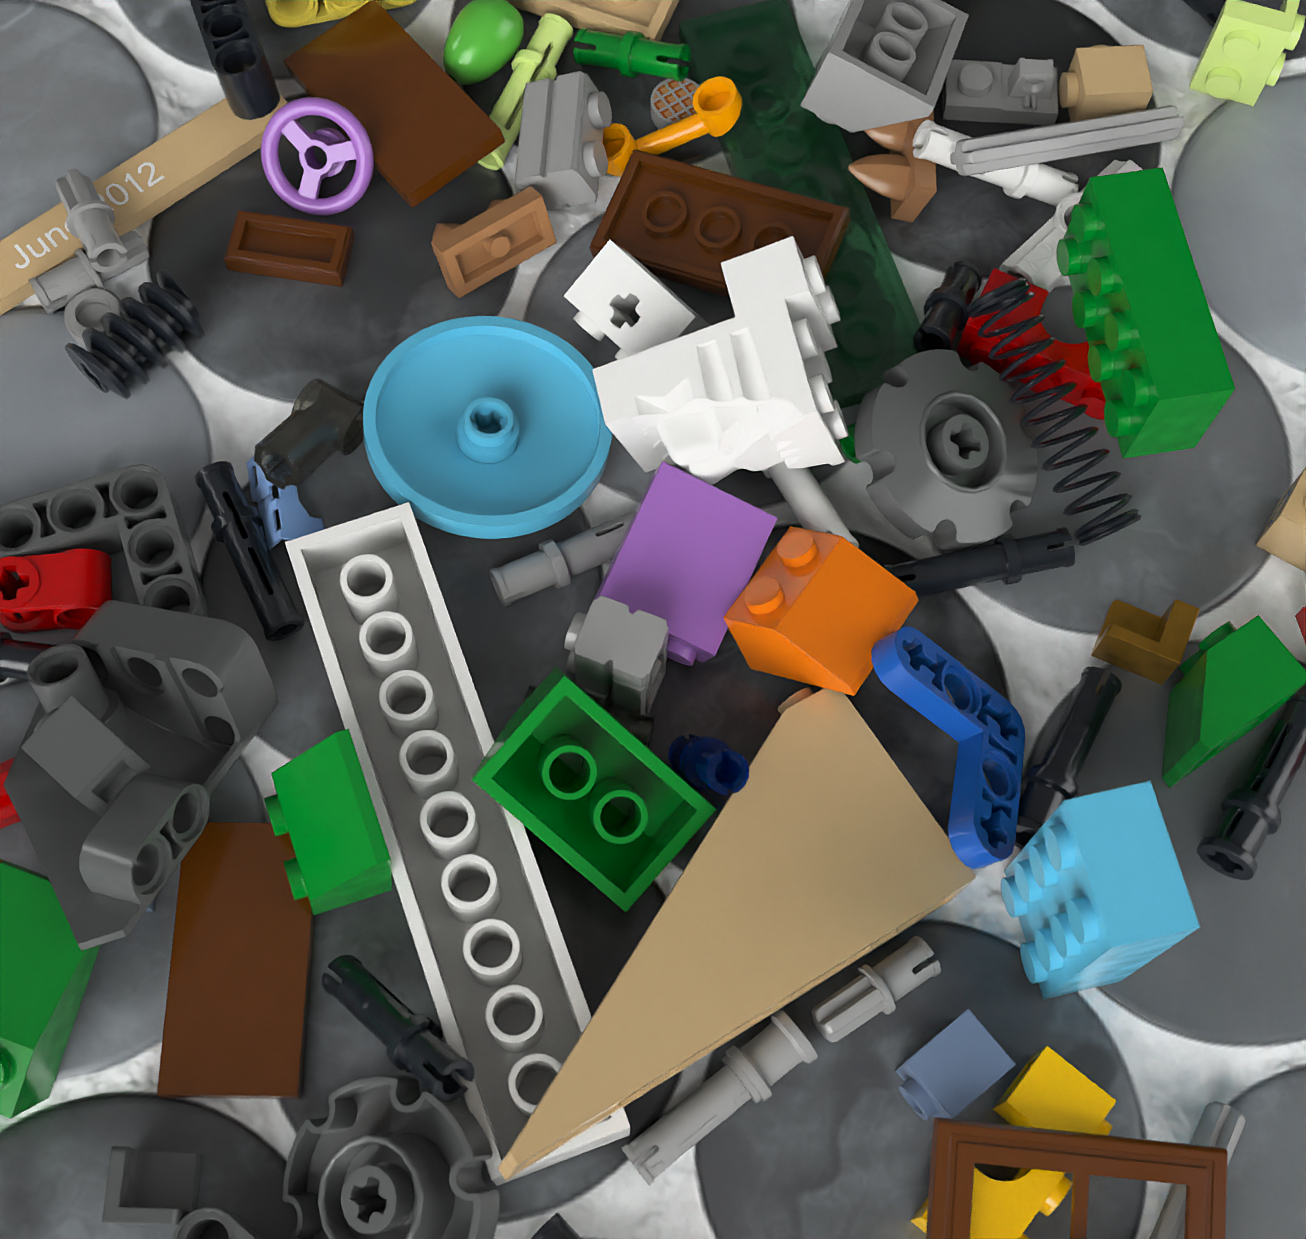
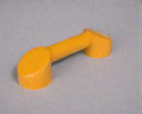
(716, 108)

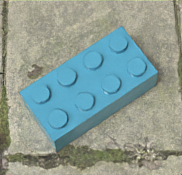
(1097, 891)

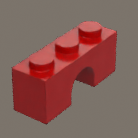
(1076, 369)

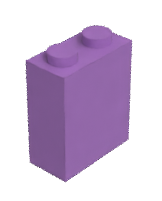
(687, 559)

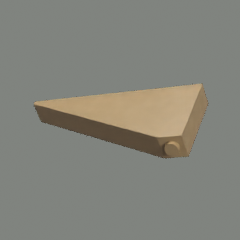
(783, 892)

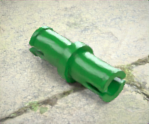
(632, 54)

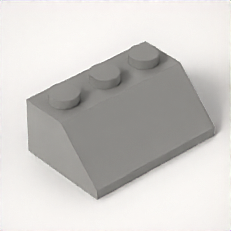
(885, 63)

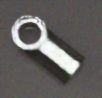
(318, 426)

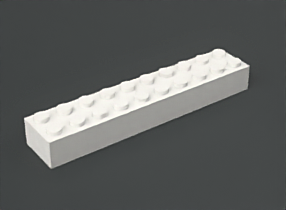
(453, 850)

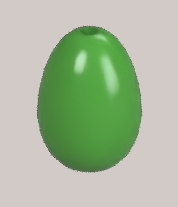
(482, 40)

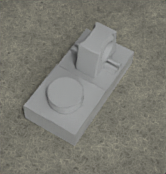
(1001, 92)

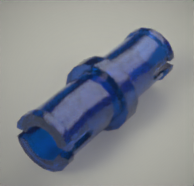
(708, 763)

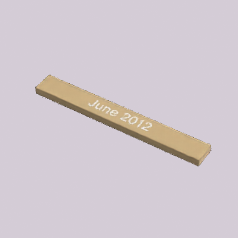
(134, 192)

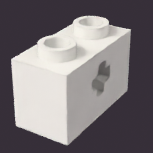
(613, 288)

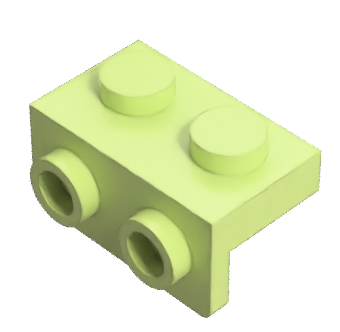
(1246, 50)

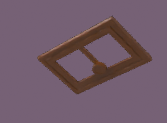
(964, 1142)

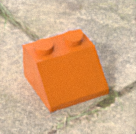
(818, 611)

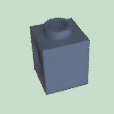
(953, 1069)

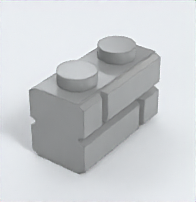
(563, 140)
(618, 654)

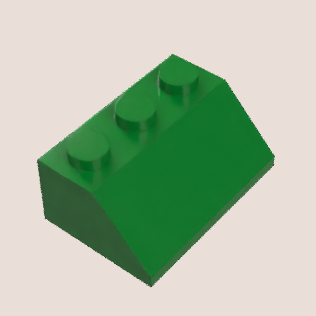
(591, 789)

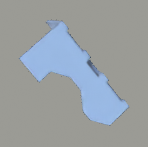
(293, 517)

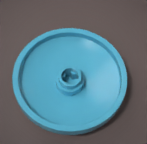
(486, 427)

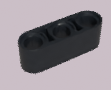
(237, 57)

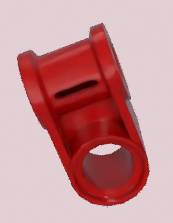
(53, 589)

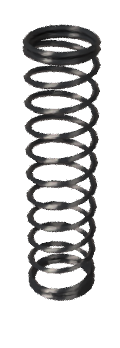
(1008, 298)

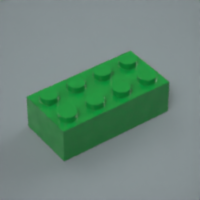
(1143, 314)

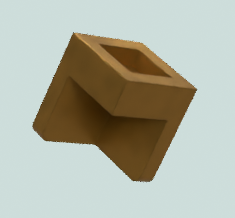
(1144, 641)

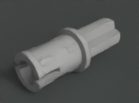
(91, 222)
(60, 284)
(875, 990)

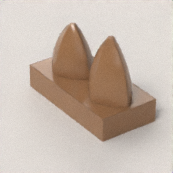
(899, 174)
(492, 241)

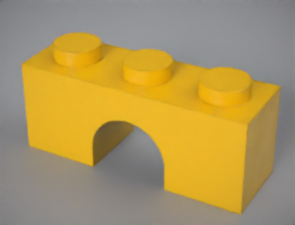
(1046, 1096)

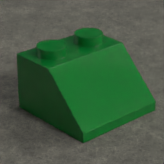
(1225, 694)
(330, 826)

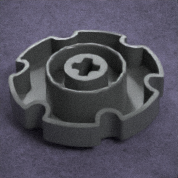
(945, 450)
(391, 1167)

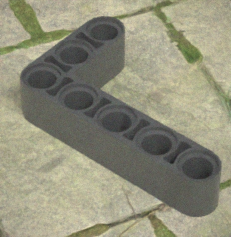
(114, 529)

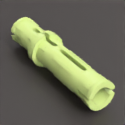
(529, 65)

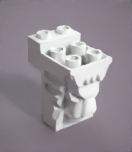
(740, 388)

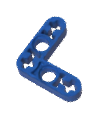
(988, 736)

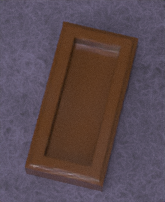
(289, 248)

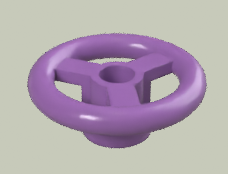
(333, 142)

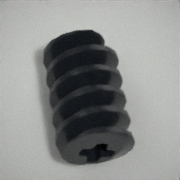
(137, 337)

